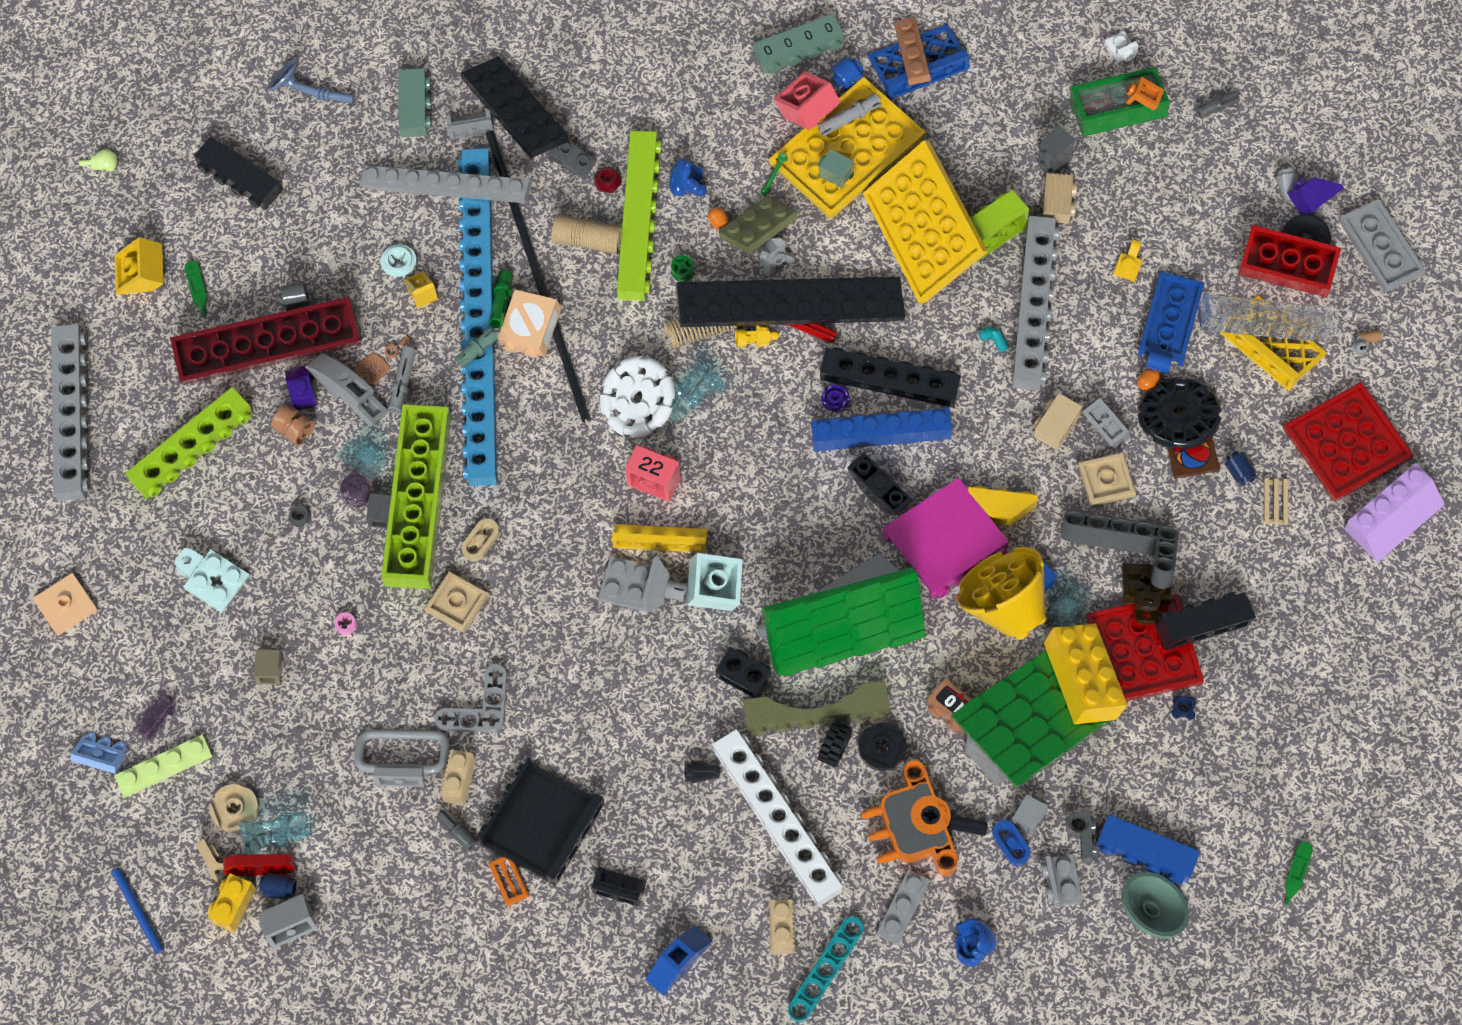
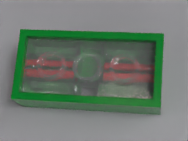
(1102, 105)

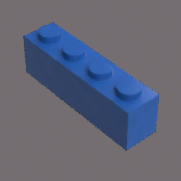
(1147, 849)

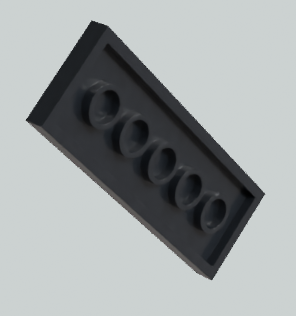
(514, 107)

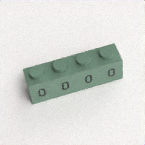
(798, 44)

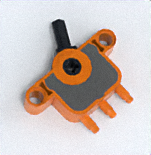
(907, 826)

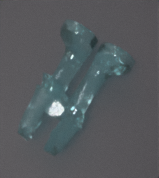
(687, 402)
(289, 828)

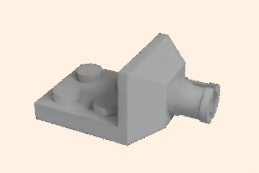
(639, 585)

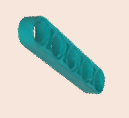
(828, 957)

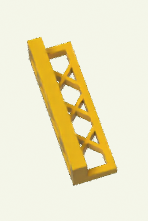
(660, 538)

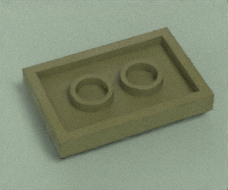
(758, 224)

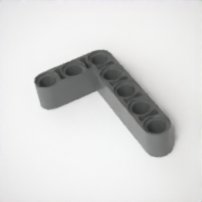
(1127, 536)

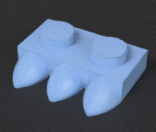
(99, 754)

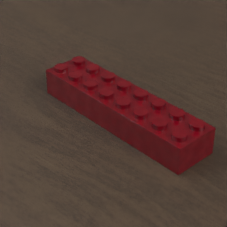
(265, 340)

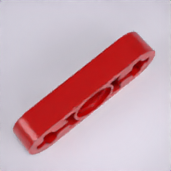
(258, 864)

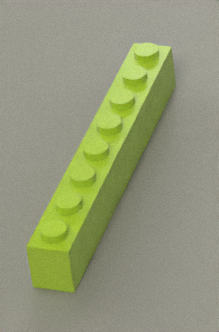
(638, 216)

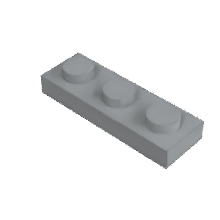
(903, 907)

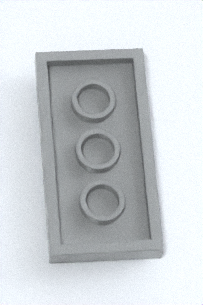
(1382, 245)

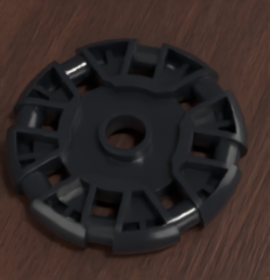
(1179, 424)

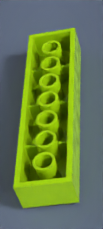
(416, 497)

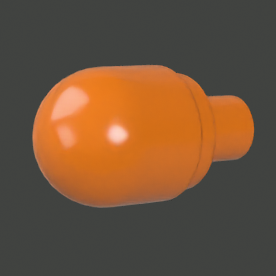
(718, 218)
(1148, 379)

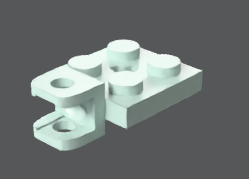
(202, 570)

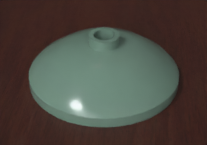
(1155, 905)

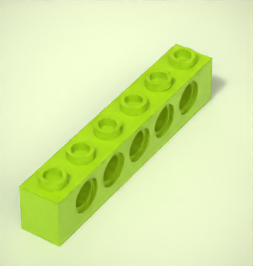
(191, 432)

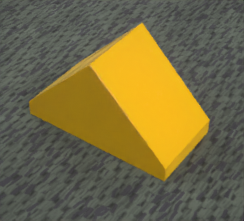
(421, 289)

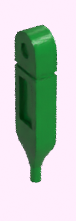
(196, 285)
(1298, 870)

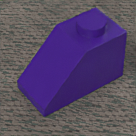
(1312, 193)
(300, 388)

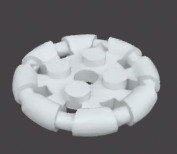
(626, 390)

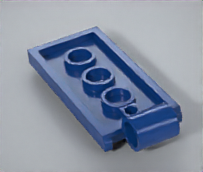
(1170, 321)

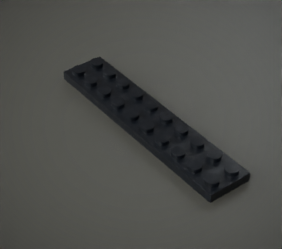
(789, 301)

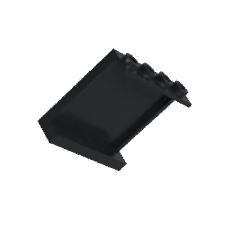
(540, 822)

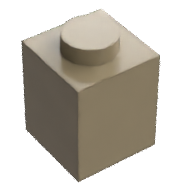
(268, 666)

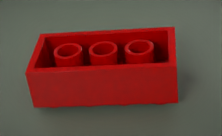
(1289, 261)

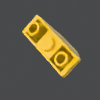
(1002, 505)

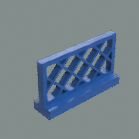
(939, 70)

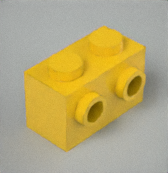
(231, 902)

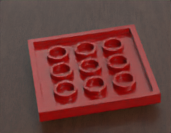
(1348, 441)
(1139, 655)

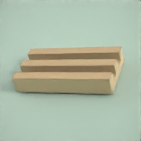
(1276, 483)

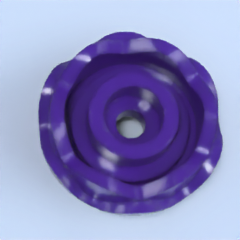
(838, 392)

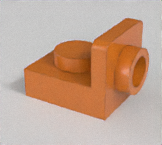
(1145, 93)

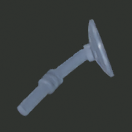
(286, 78)

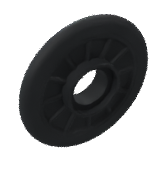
(1308, 224)

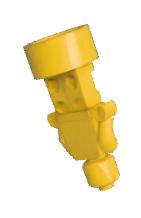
(760, 336)

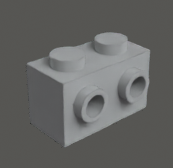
(287, 921)

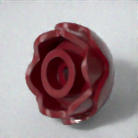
(607, 186)

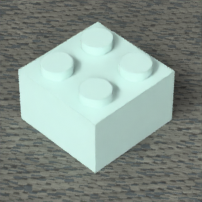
(714, 582)

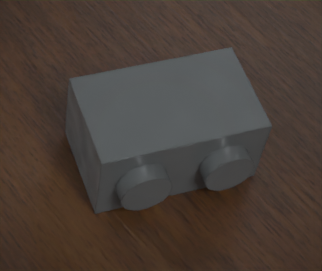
(1056, 151)

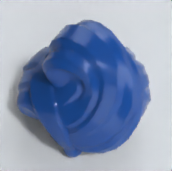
(686, 178)
(974, 934)

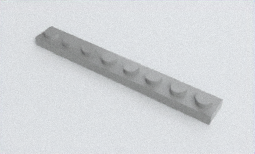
(446, 184)

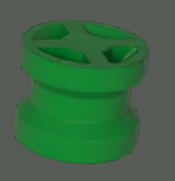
(680, 264)

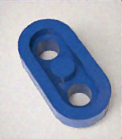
(1011, 843)

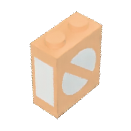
(529, 323)

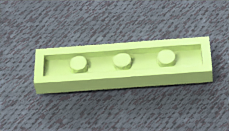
(163, 766)

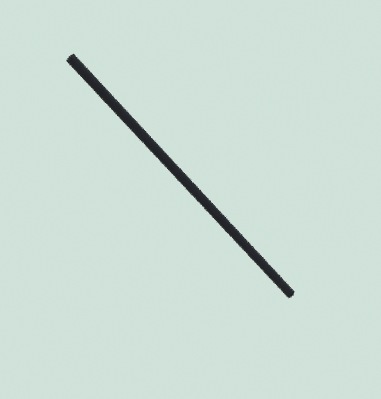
(557, 334)

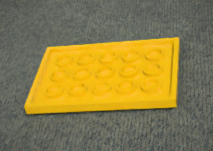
(870, 142)
(924, 222)

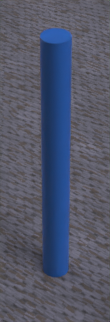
(137, 910)

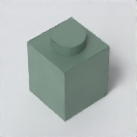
(835, 168)

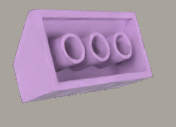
(1395, 513)

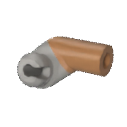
(1364, 339)

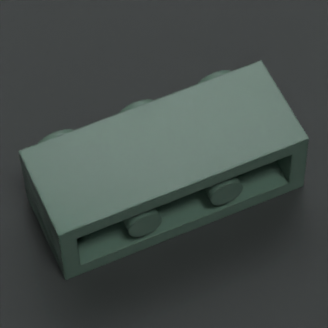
(413, 102)

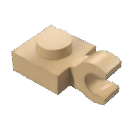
(209, 855)

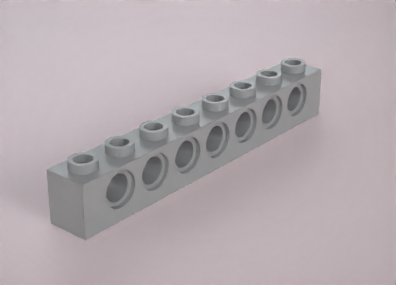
(1037, 229)
(62, 339)

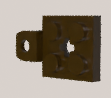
(1146, 597)

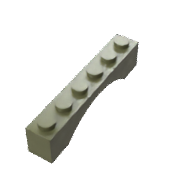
(766, 714)

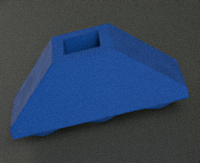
(678, 959)

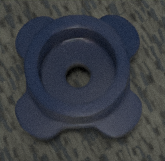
(1188, 702)

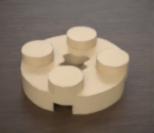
(222, 803)

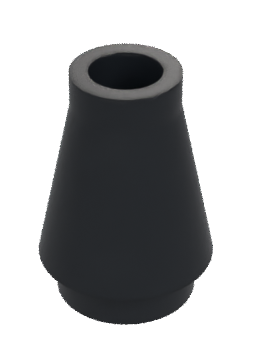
(700, 771)

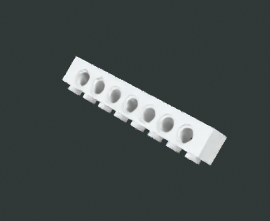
(736, 744)

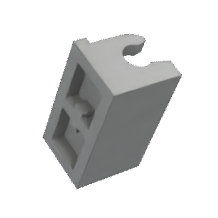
(469, 124)
(1106, 423)

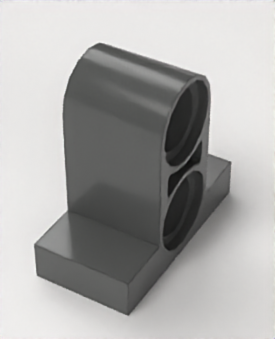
(295, 296)

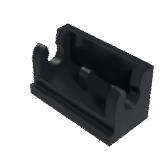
(618, 886)

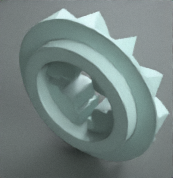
(398, 251)

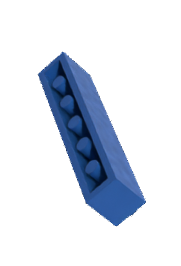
(881, 429)

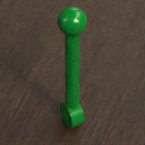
(782, 158)

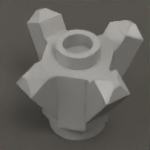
(773, 254)

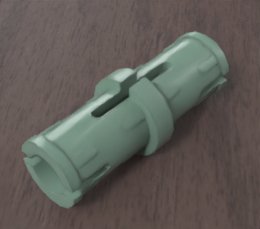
(476, 348)

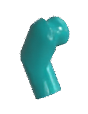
(994, 335)

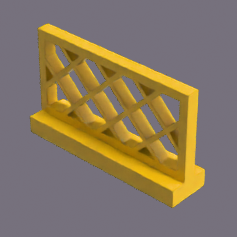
(1274, 365)

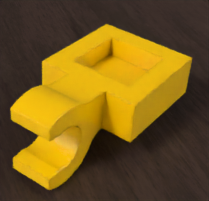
(1129, 265)

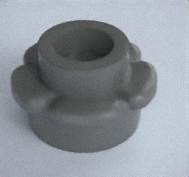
(299, 510)

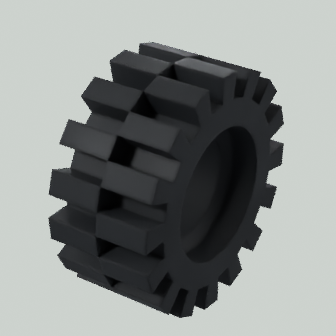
(835, 743)

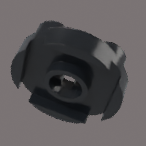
(876, 735)

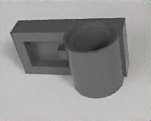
(572, 158)
(1088, 848)

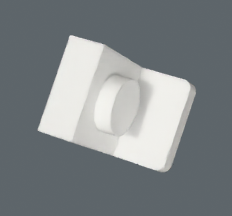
(1122, 47)

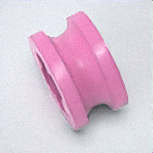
(340, 619)

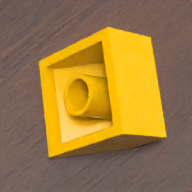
(139, 267)

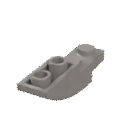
(349, 386)

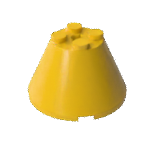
(1006, 592)

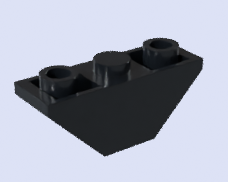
(878, 485)

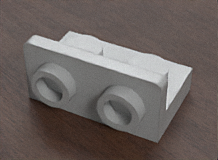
(1062, 880)

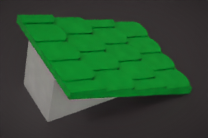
(848, 618)
(1021, 724)

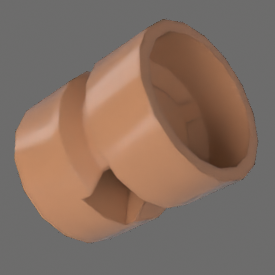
(290, 423)

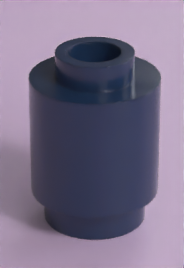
(1240, 468)
(278, 886)

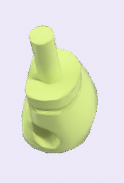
(102, 160)

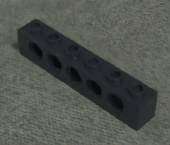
(898, 386)

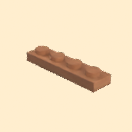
(912, 51)

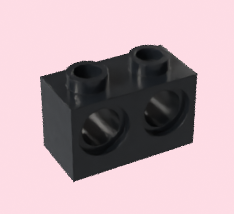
(740, 678)

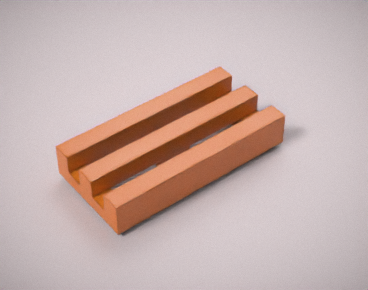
(516, 898)

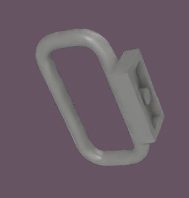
(401, 774)

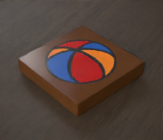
(1194, 460)

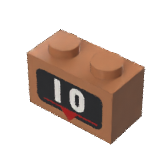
(945, 701)

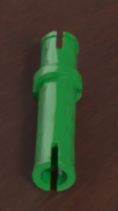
(502, 292)

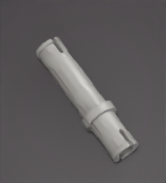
(858, 110)
(401, 380)

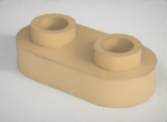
(480, 540)

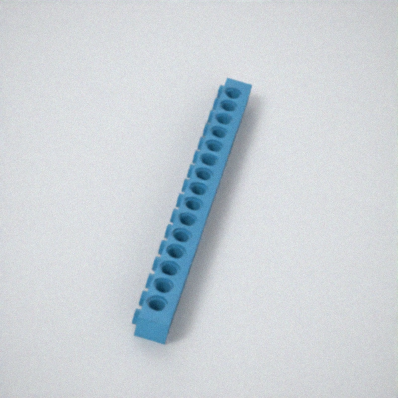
(484, 473)

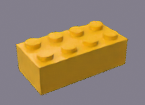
(1085, 673)

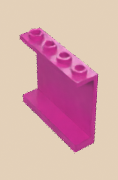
(945, 537)

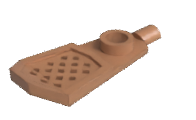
(380, 362)

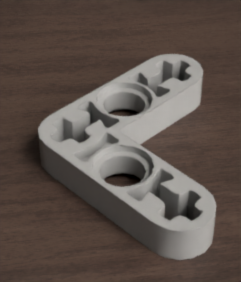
(488, 709)

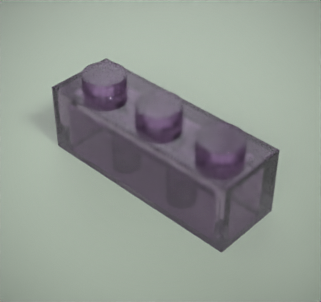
(155, 718)

